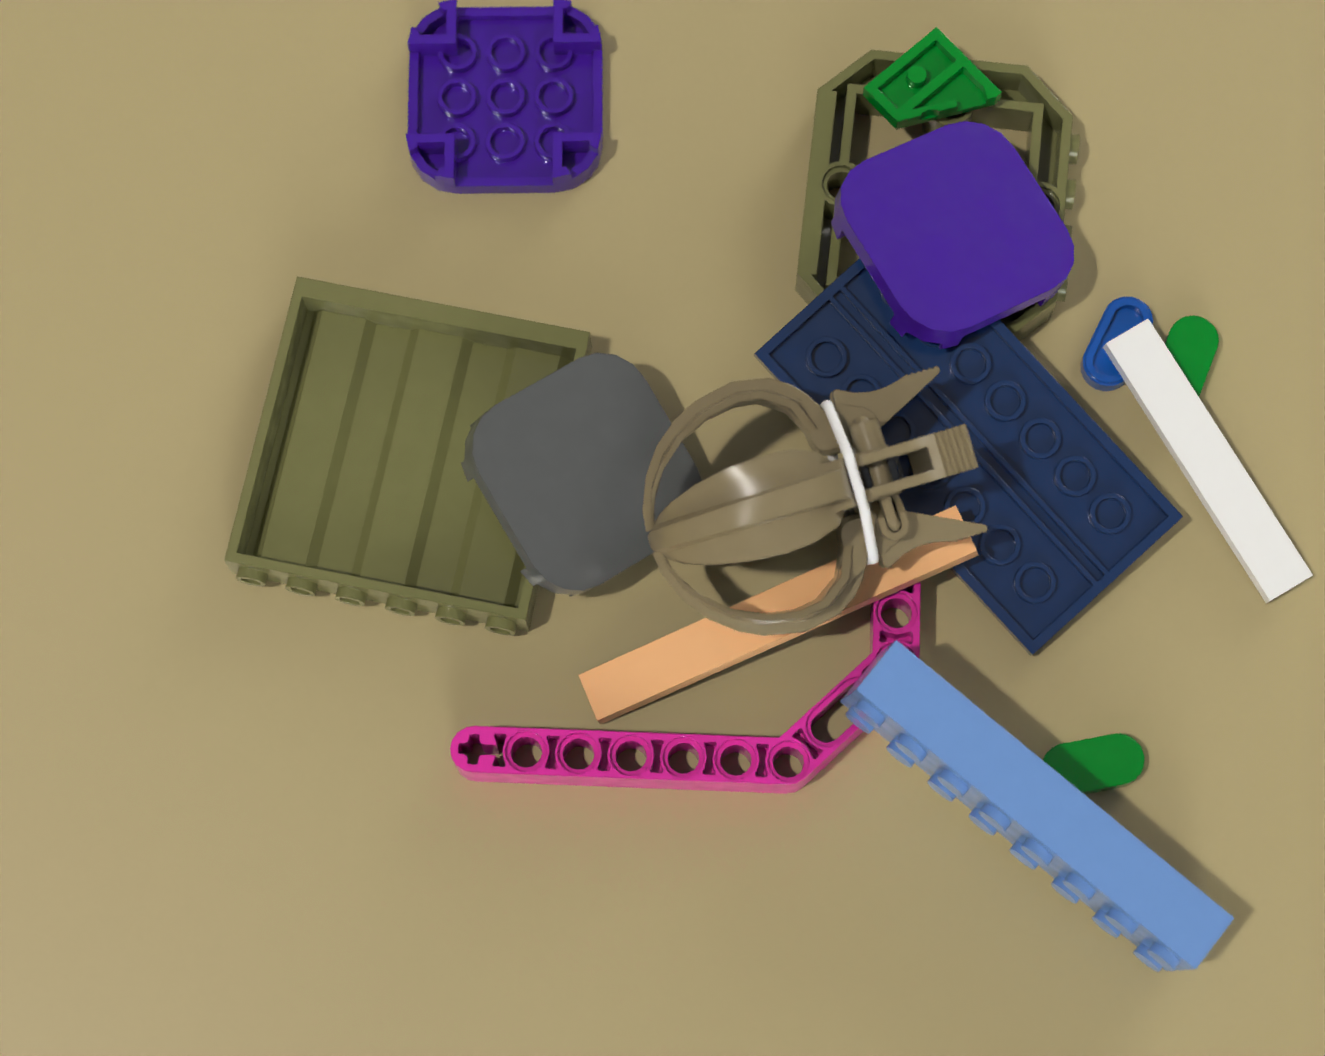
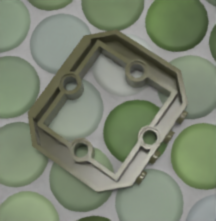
(1022, 107)

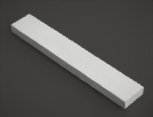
(1207, 461)

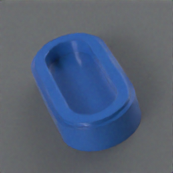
(1117, 318)

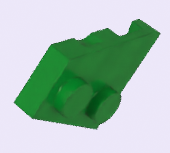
(929, 84)

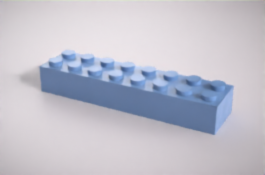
(1035, 811)

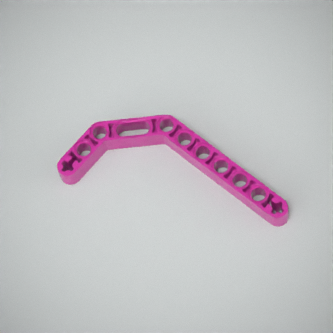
(708, 749)

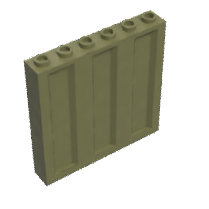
(365, 448)

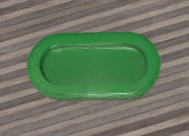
(1193, 347)
(1098, 762)

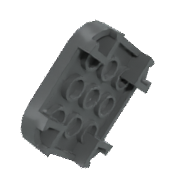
(571, 469)

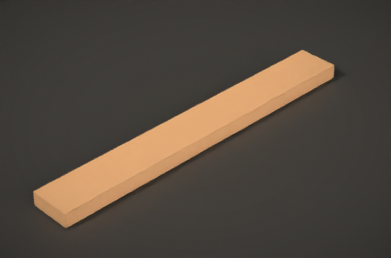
(712, 647)

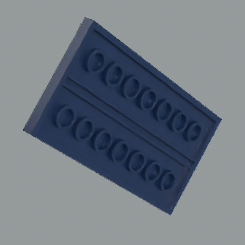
(1048, 480)

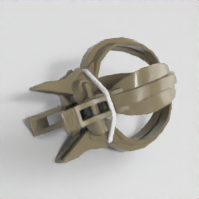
(801, 496)

